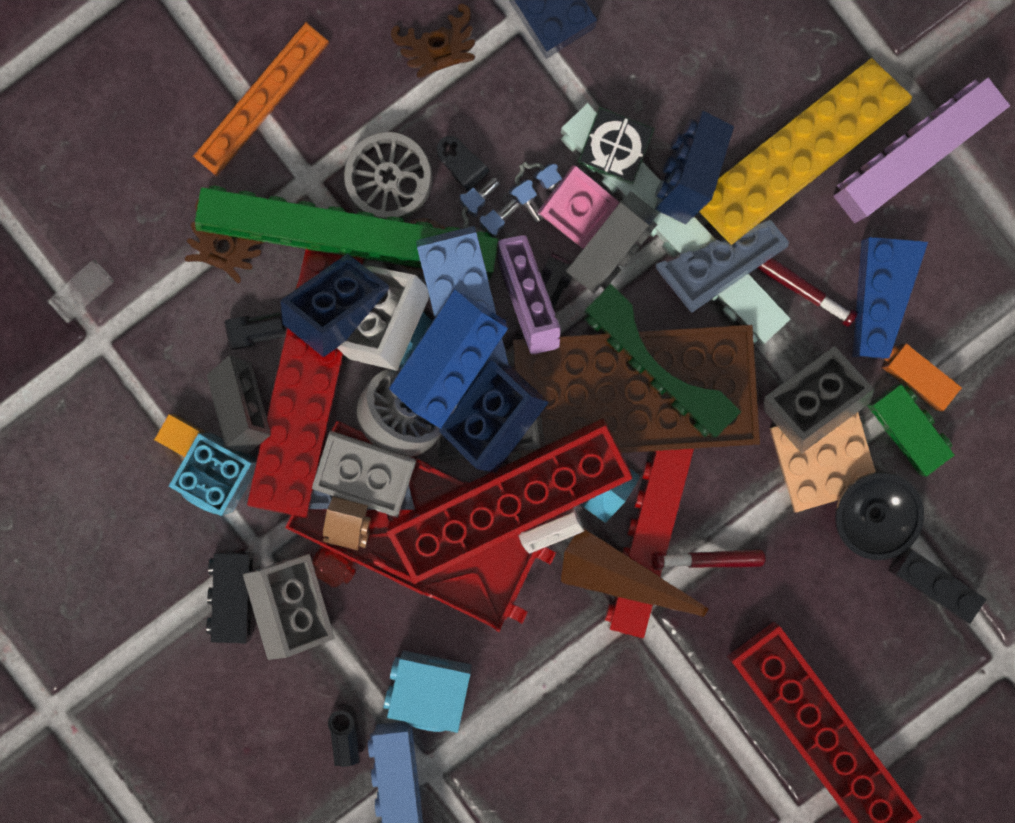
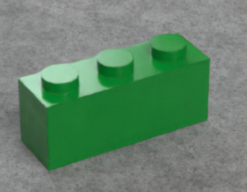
(911, 429)

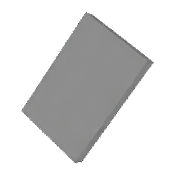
(364, 473)

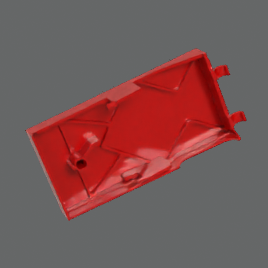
(477, 586)

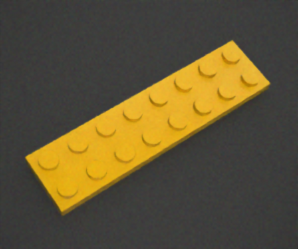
(804, 149)

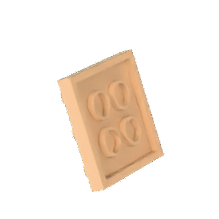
(826, 467)

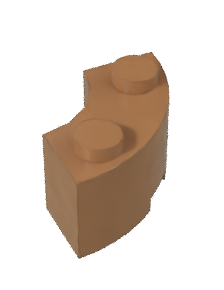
(346, 524)

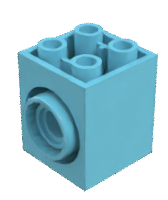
(213, 475)
(427, 691)

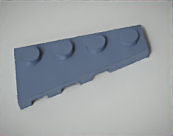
(711, 270)

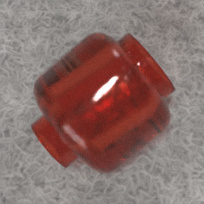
(333, 567)

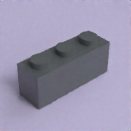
(238, 405)

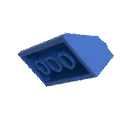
(448, 358)

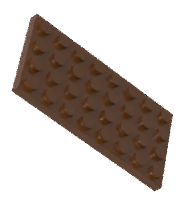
(593, 382)

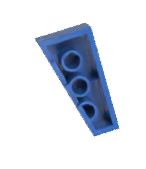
(884, 288)

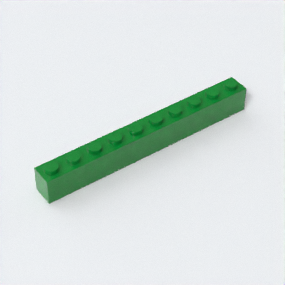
(320, 228)

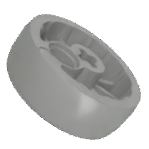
(423, 187)
(392, 411)

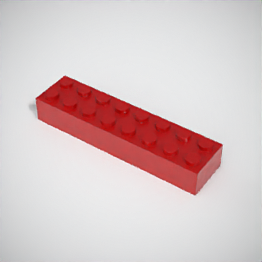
(509, 501)
(820, 730)

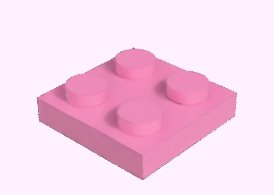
(578, 207)

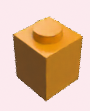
(177, 434)

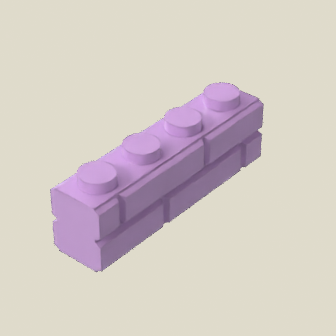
(528, 294)

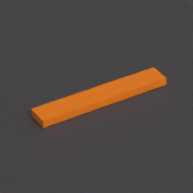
(261, 99)

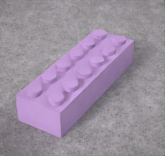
(927, 145)

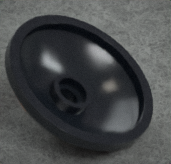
(892, 528)

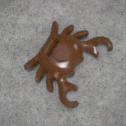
(440, 47)
(222, 251)

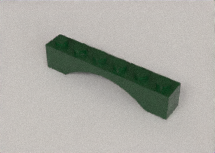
(616, 318)

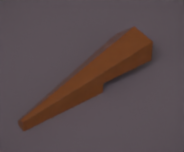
(603, 569)

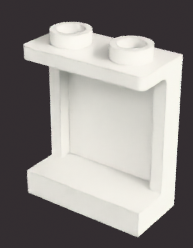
(551, 531)

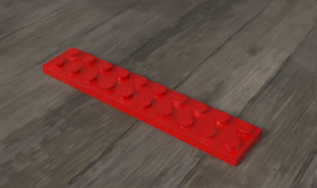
(297, 416)

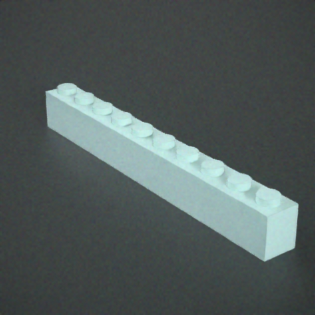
(743, 299)

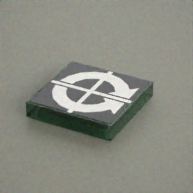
(615, 146)

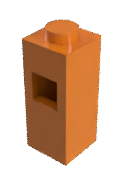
(921, 377)

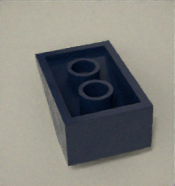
(332, 304)

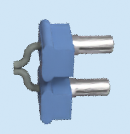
(524, 191)
(475, 200)

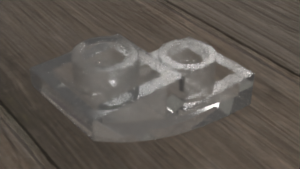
(80, 291)

